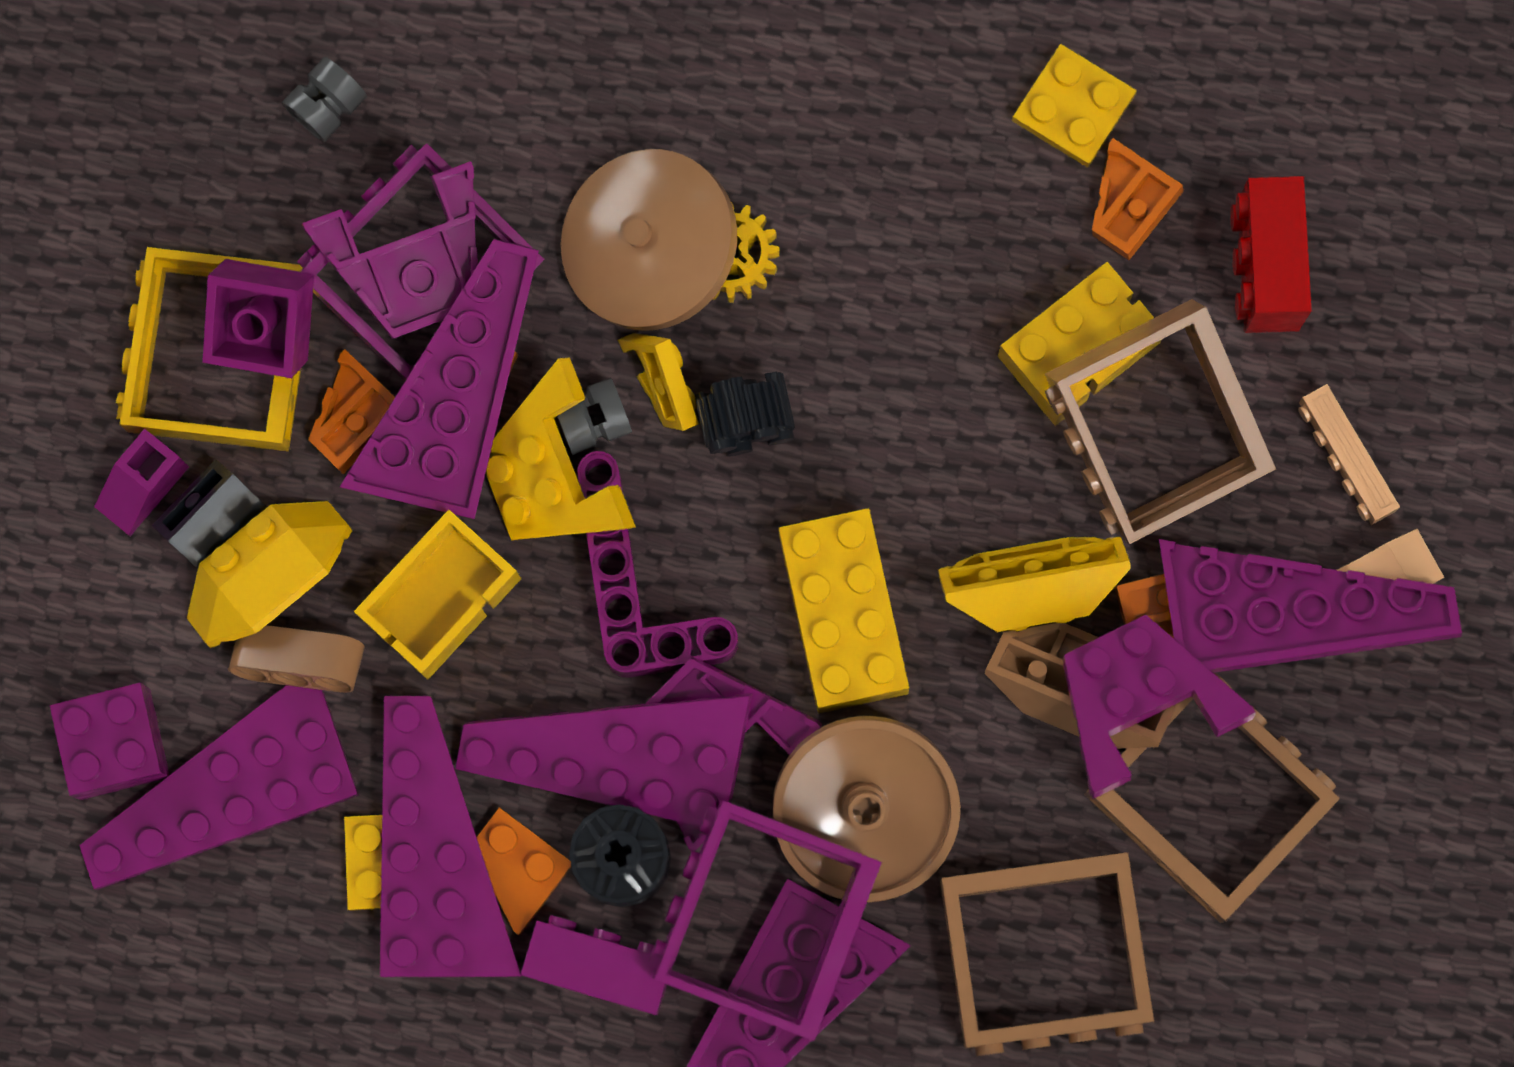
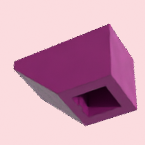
(139, 482)

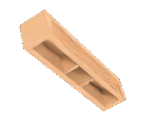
(1348, 455)

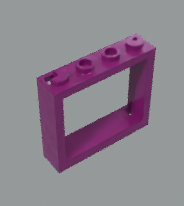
(376, 197)
(836, 945)

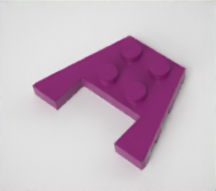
(414, 277)
(1131, 679)
(777, 718)

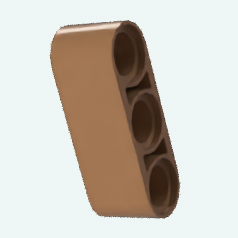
(298, 659)

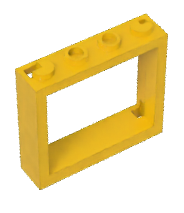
(139, 358)

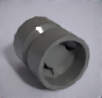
(324, 99)
(578, 425)

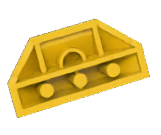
(264, 569)
(1036, 581)

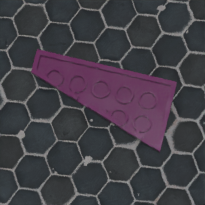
(446, 414)
(1275, 610)
(643, 756)
(251, 778)
(434, 879)
(779, 975)

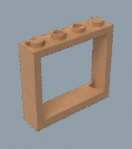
(1249, 466)
(1179, 867)
(1038, 1034)

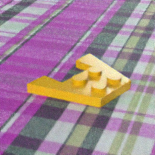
(534, 473)

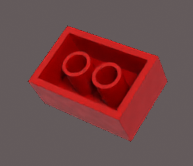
(1272, 254)

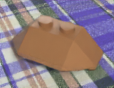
(1032, 675)

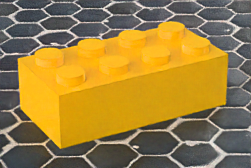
(843, 610)

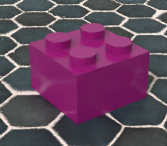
(258, 318)
(109, 741)

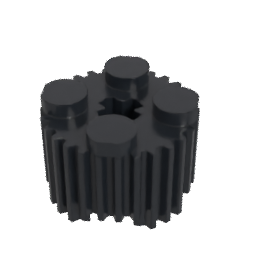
(745, 414)

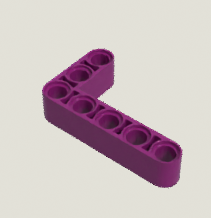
(625, 587)

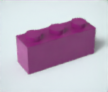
(593, 965)

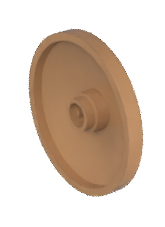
(649, 239)
(875, 793)

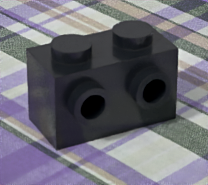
(208, 513)

